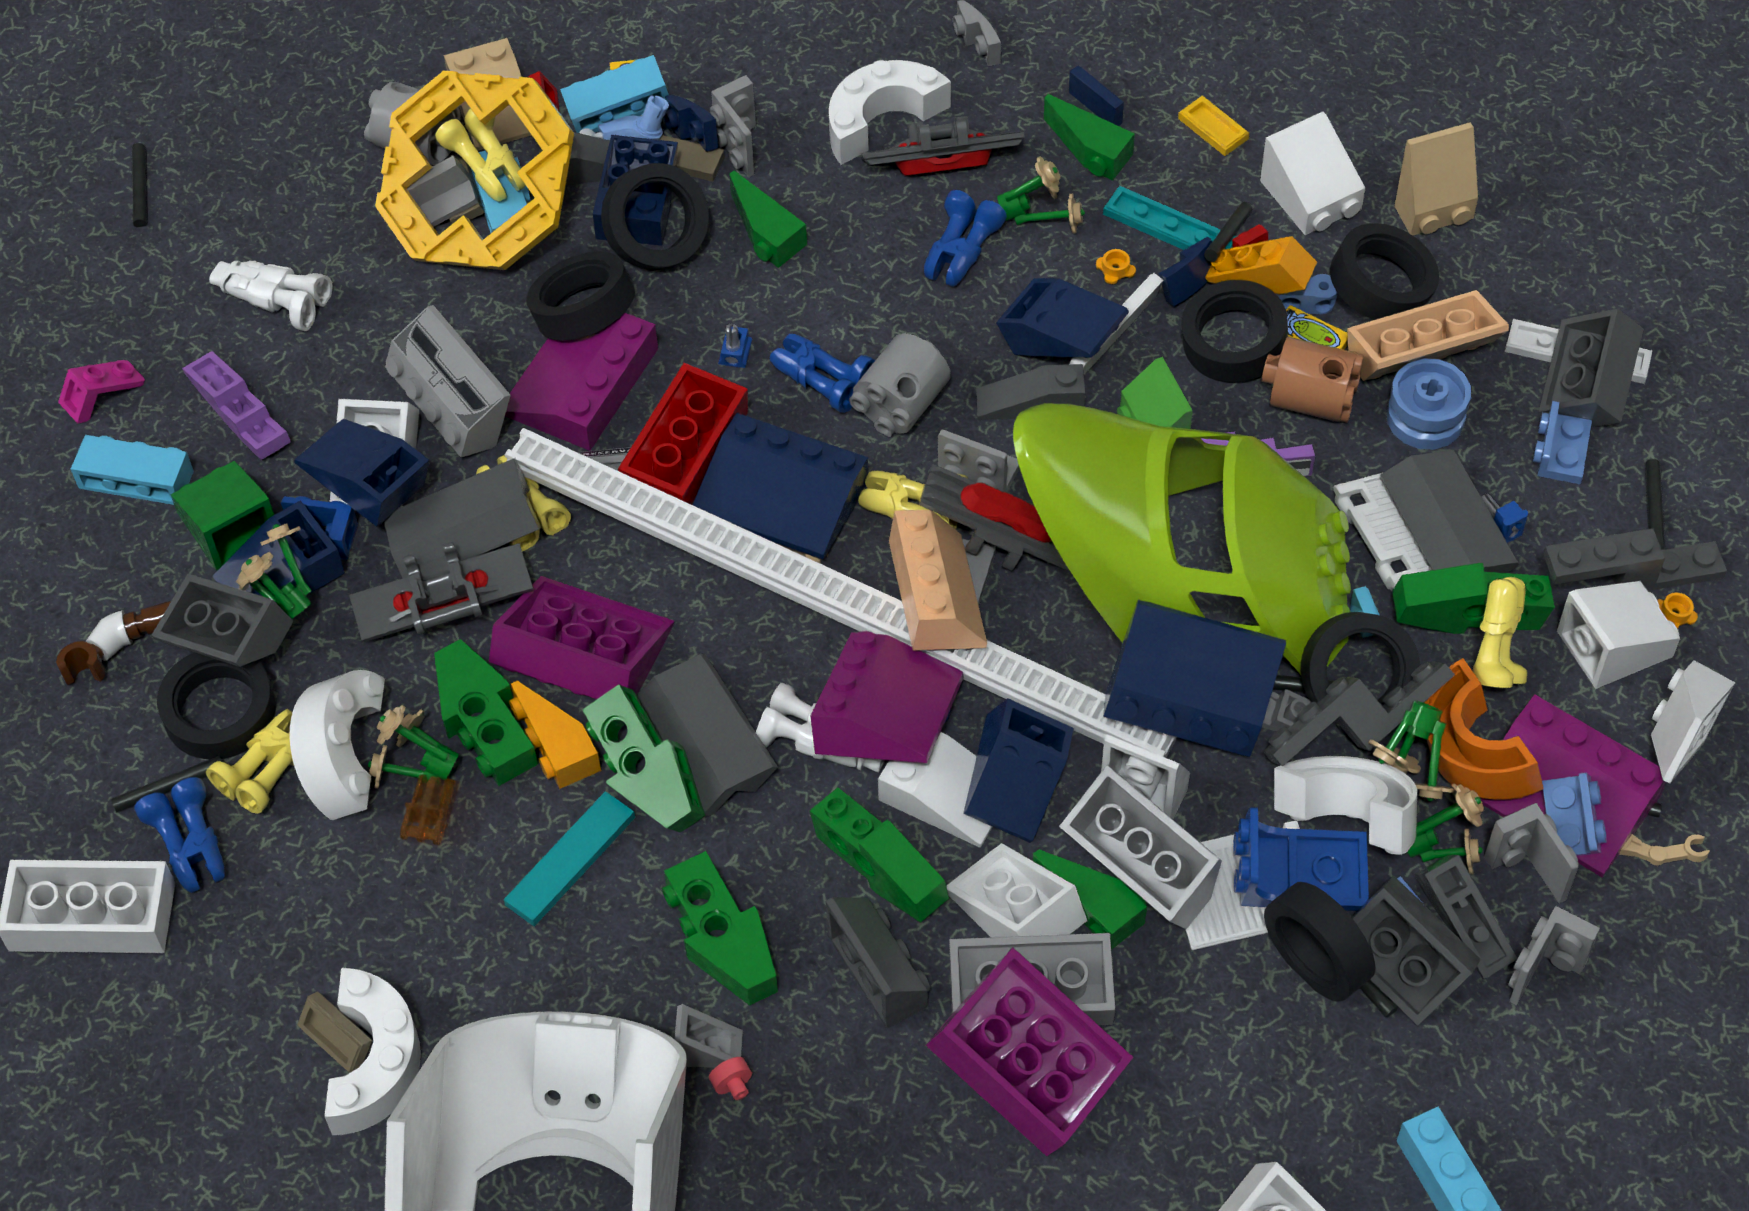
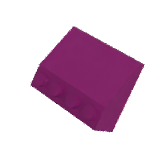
(583, 381)
(578, 639)
(883, 701)
(1570, 747)
(1030, 1052)

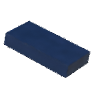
(1095, 96)

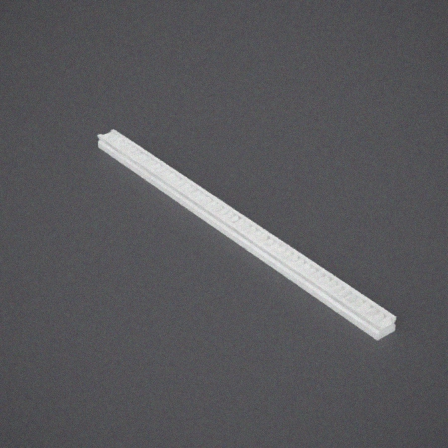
(815, 586)

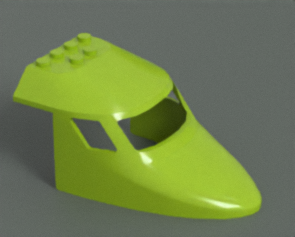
(1106, 508)

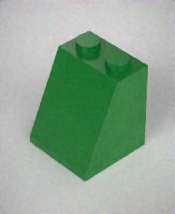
(222, 511)

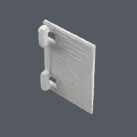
(1381, 527)
(1223, 916)

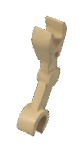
(1658, 855)

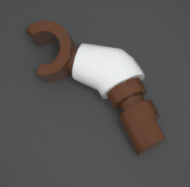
(106, 640)

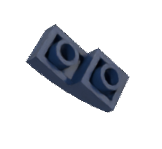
(691, 121)
(1187, 275)

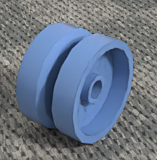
(1428, 403)

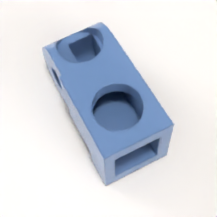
(1317, 297)

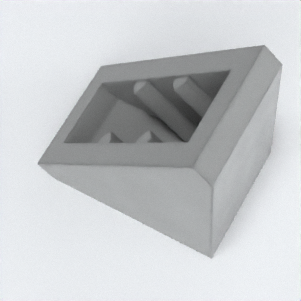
(706, 1038)

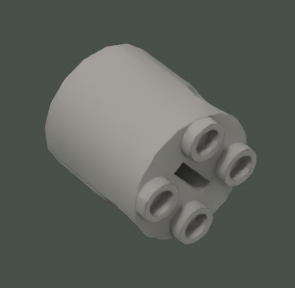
(386, 102)
(901, 384)

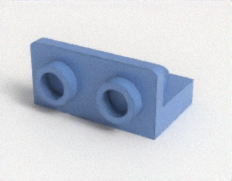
(1564, 446)
(1572, 808)

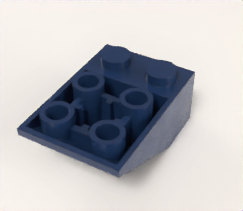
(649, 203)
(1059, 320)
(365, 468)
(310, 546)
(1017, 768)

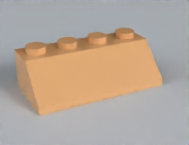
(1425, 332)
(935, 583)

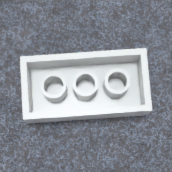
(86, 906)

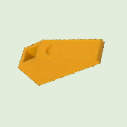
(1274, 263)
(560, 737)

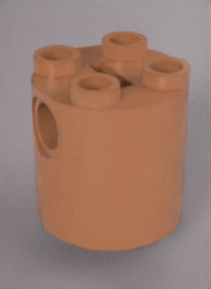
(1313, 379)

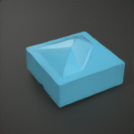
(1363, 602)

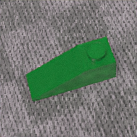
(1092, 140)
(771, 227)
(1105, 899)

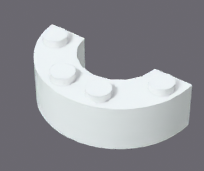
(881, 89)
(323, 743)
(1353, 789)
(394, 1059)

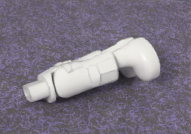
(273, 288)
(775, 724)

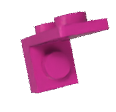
(86, 382)

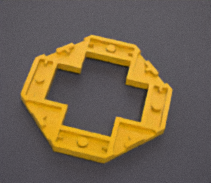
(543, 175)

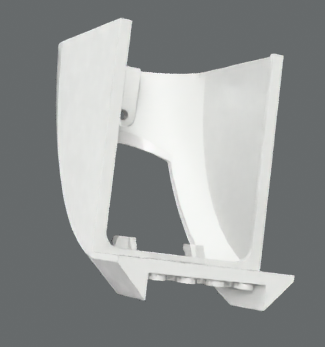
(489, 1105)

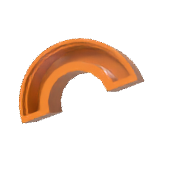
(1486, 766)

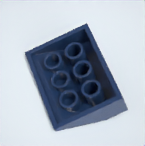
(782, 485)
(1193, 678)

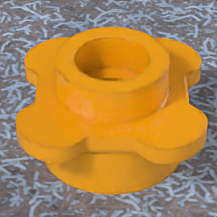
(1115, 258)
(1680, 603)

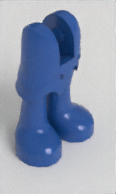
(955, 250)
(799, 363)
(201, 841)

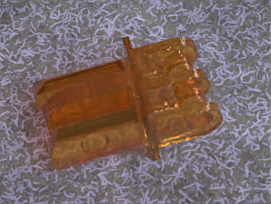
(428, 807)

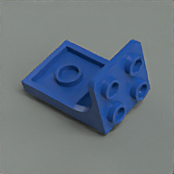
(1280, 857)

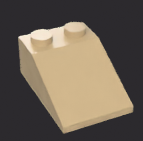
(492, 59)
(1438, 180)

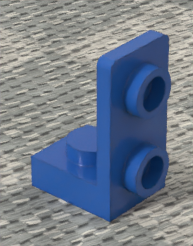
(335, 515)

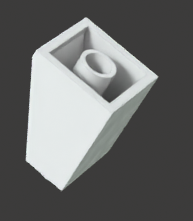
(1311, 174)
(1616, 631)

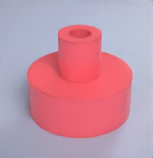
(731, 1077)

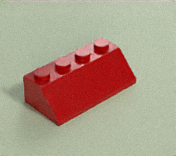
(684, 432)

